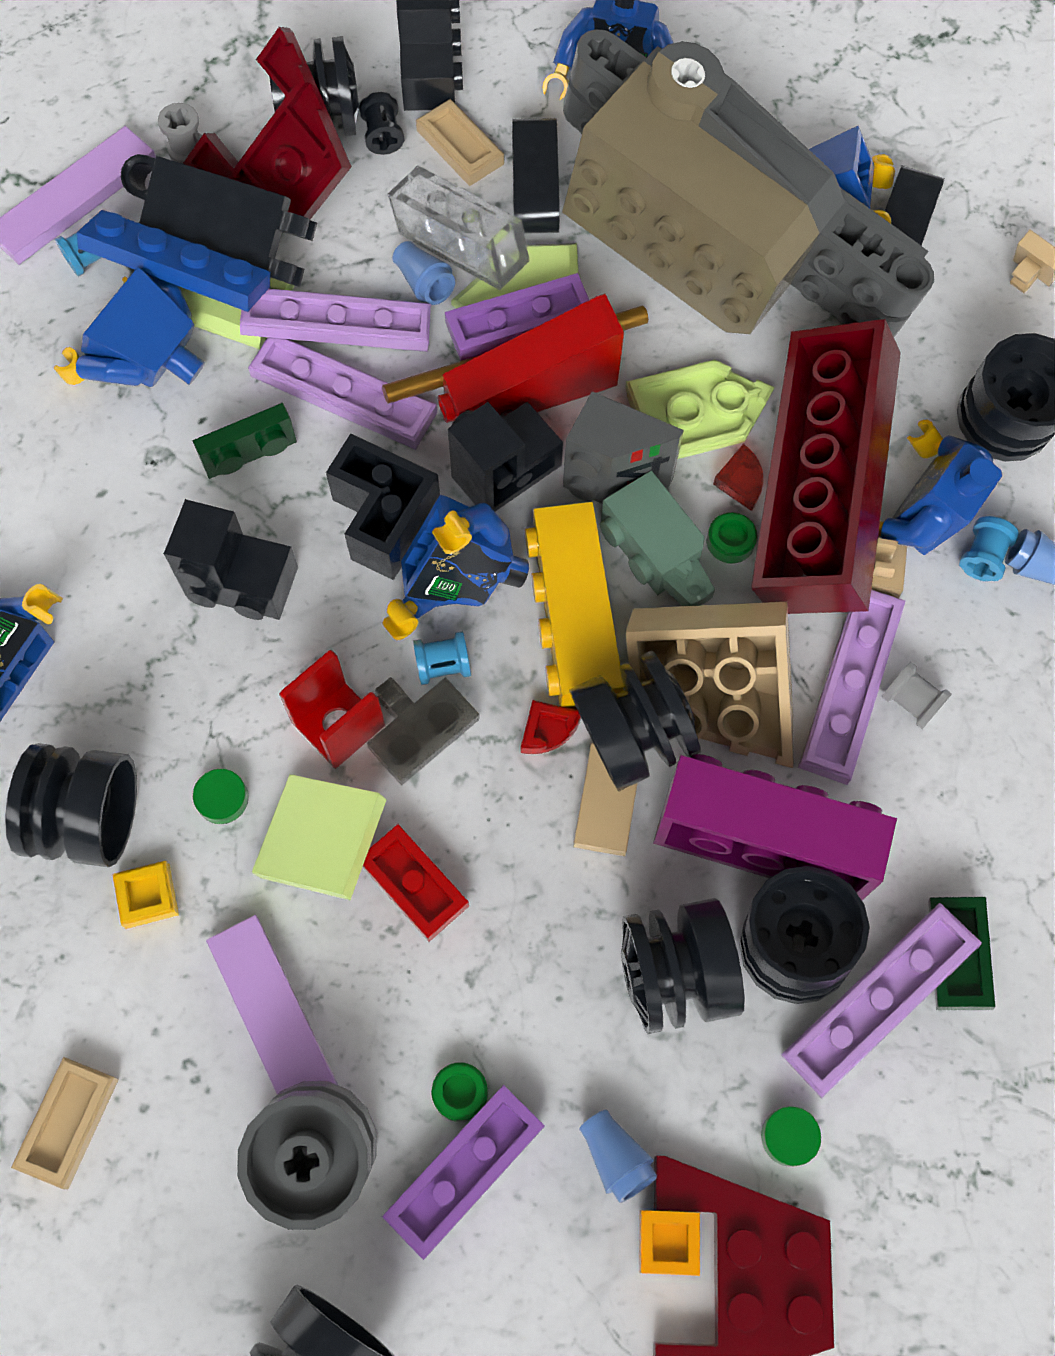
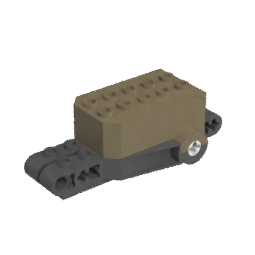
(721, 196)

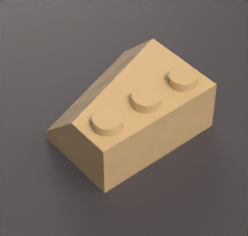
(730, 669)

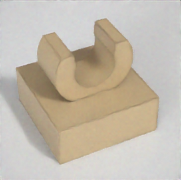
(1034, 261)
(889, 567)

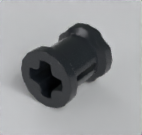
(381, 123)

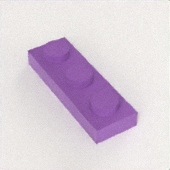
(504, 317)
(463, 1172)

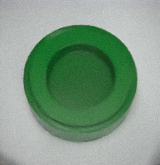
(731, 537)
(220, 796)
(459, 1091)
(791, 1136)

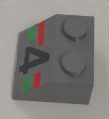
(615, 447)

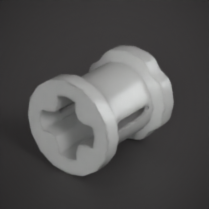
(180, 126)
(916, 695)

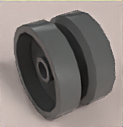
(288, 1184)

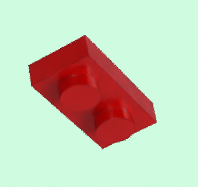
(414, 883)

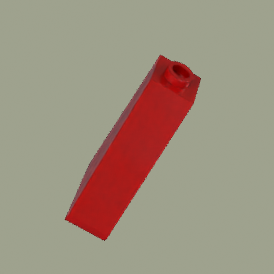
(542, 366)

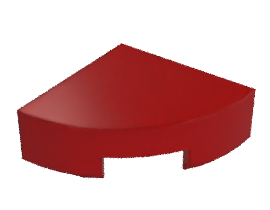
(548, 727)

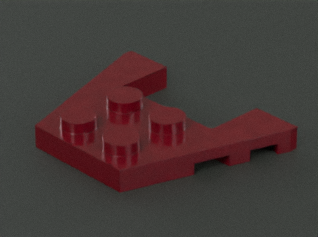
(296, 149)
(767, 1267)

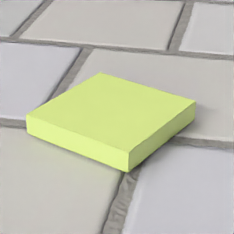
(319, 836)

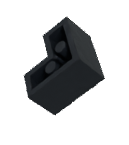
(428, 52)
(501, 454)
(389, 500)
(225, 566)

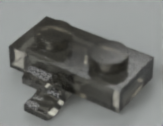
(420, 727)

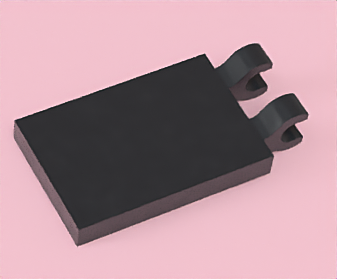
(224, 216)

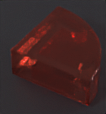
(741, 478)

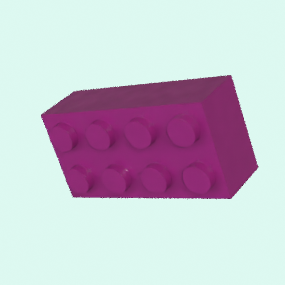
(771, 826)

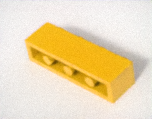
(574, 599)

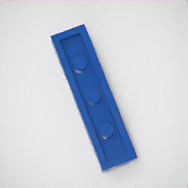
(174, 260)

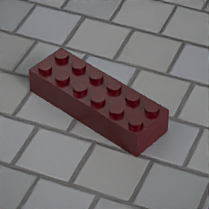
(828, 469)

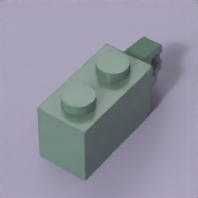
(657, 540)

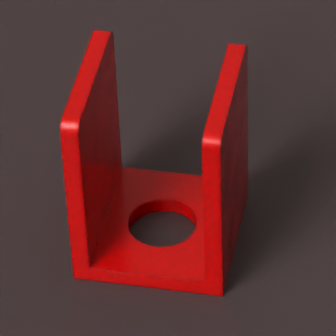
(322, 691)

